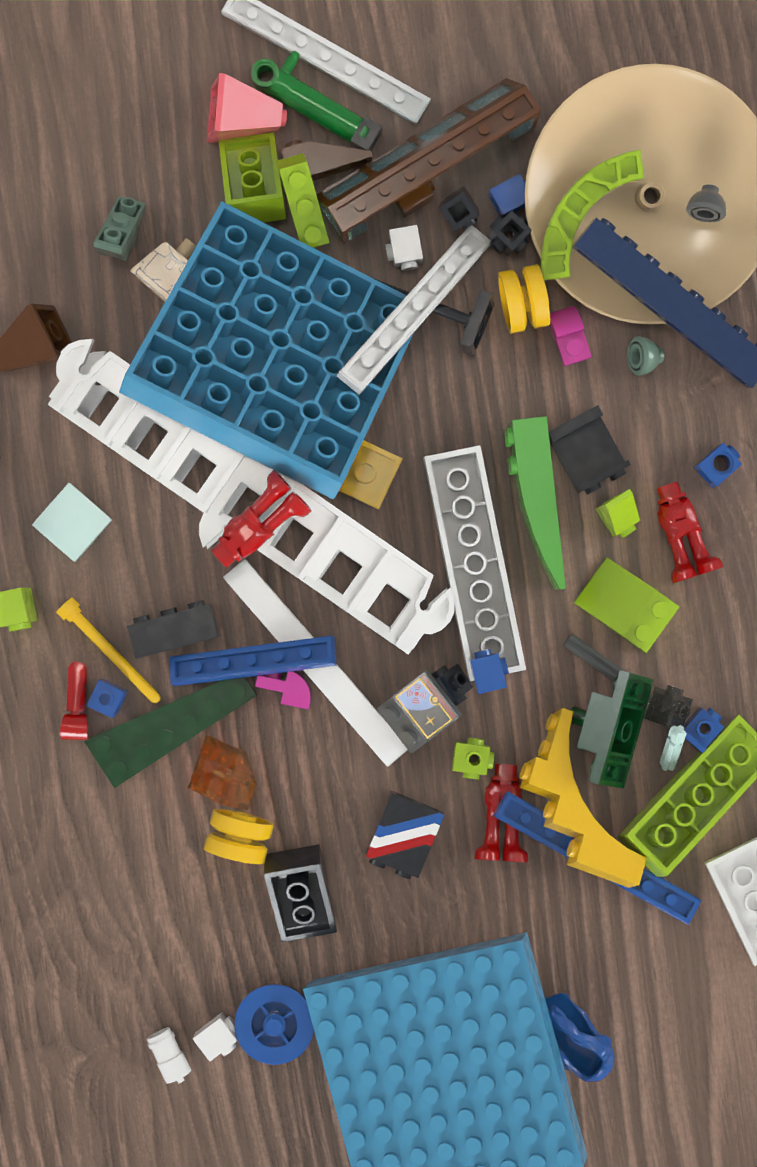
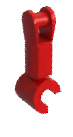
(75, 724)

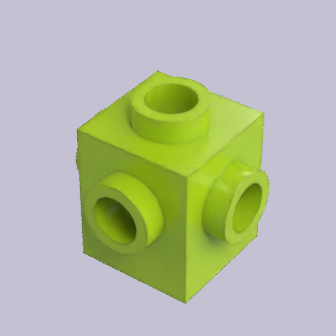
(464, 750)

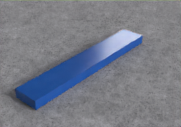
(253, 661)

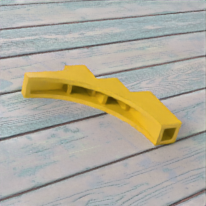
(567, 813)

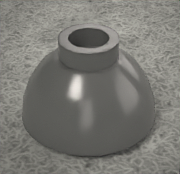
(707, 205)

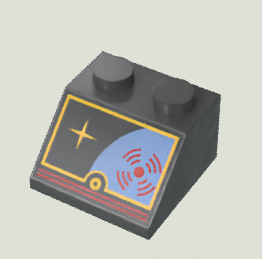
(419, 711)

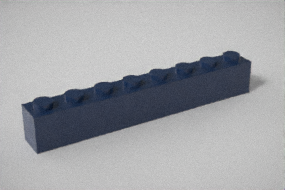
(669, 300)

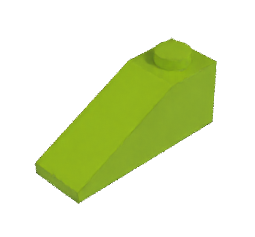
(619, 514)

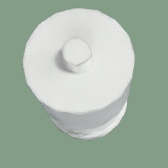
(170, 1058)

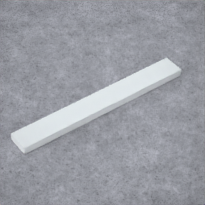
(328, 58)
(413, 310)

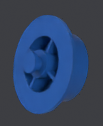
(274, 1024)

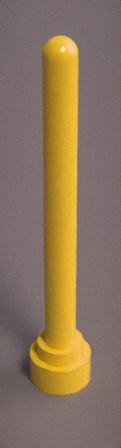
(71, 611)

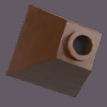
(33, 338)

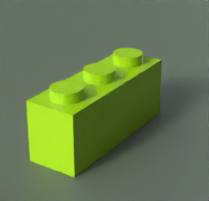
(302, 200)

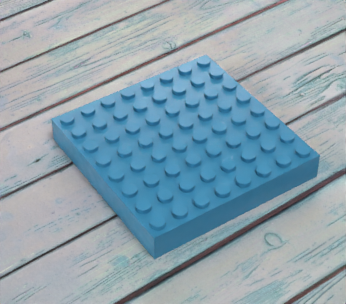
(257, 350)
(447, 1061)

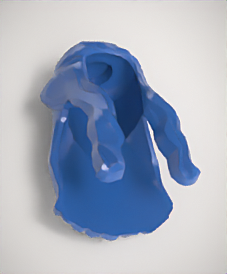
(579, 1043)

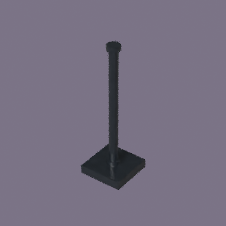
(474, 322)

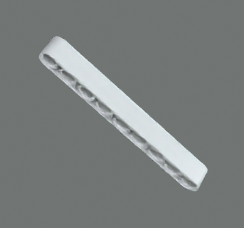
(329, 680)

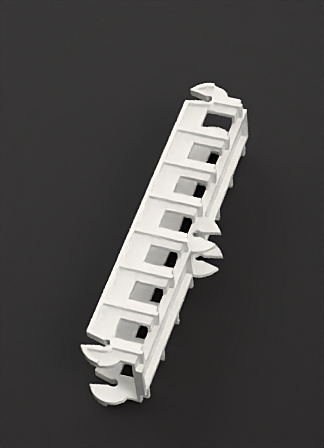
(178, 452)

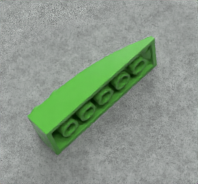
(536, 491)

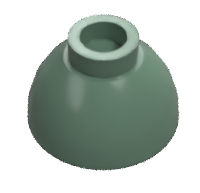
(643, 355)

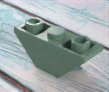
(120, 229)

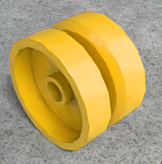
(528, 298)
(238, 836)

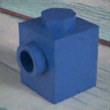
(488, 671)

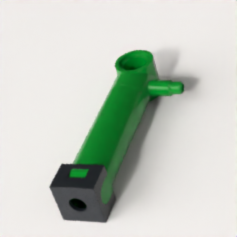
(358, 131)

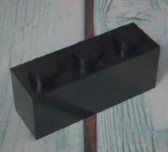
(173, 629)

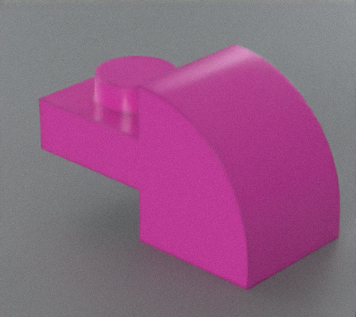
(569, 335)
(295, 688)

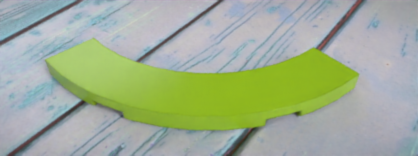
(576, 204)

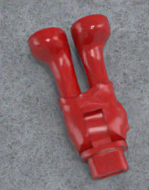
(679, 519)
(246, 531)
(503, 780)

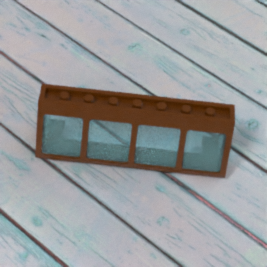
(427, 154)

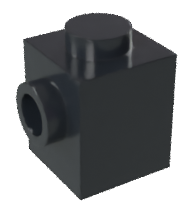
(459, 209)

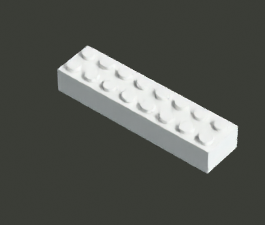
(473, 556)

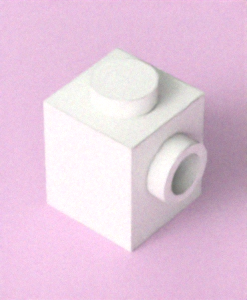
(404, 248)
(216, 1037)

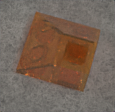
(223, 774)

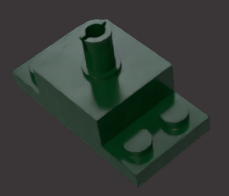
(613, 727)

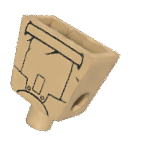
(163, 267)

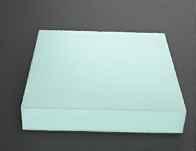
(72, 522)

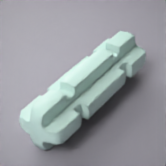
(672, 748)

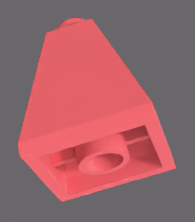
(241, 111)

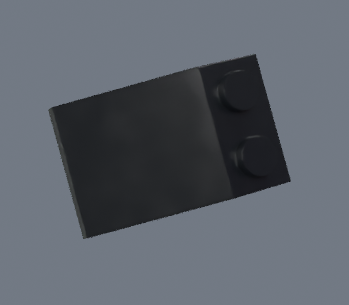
(299, 893)

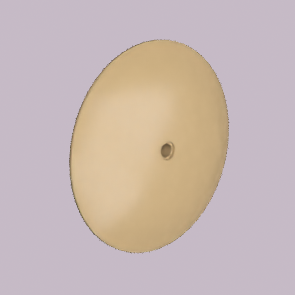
(688, 137)

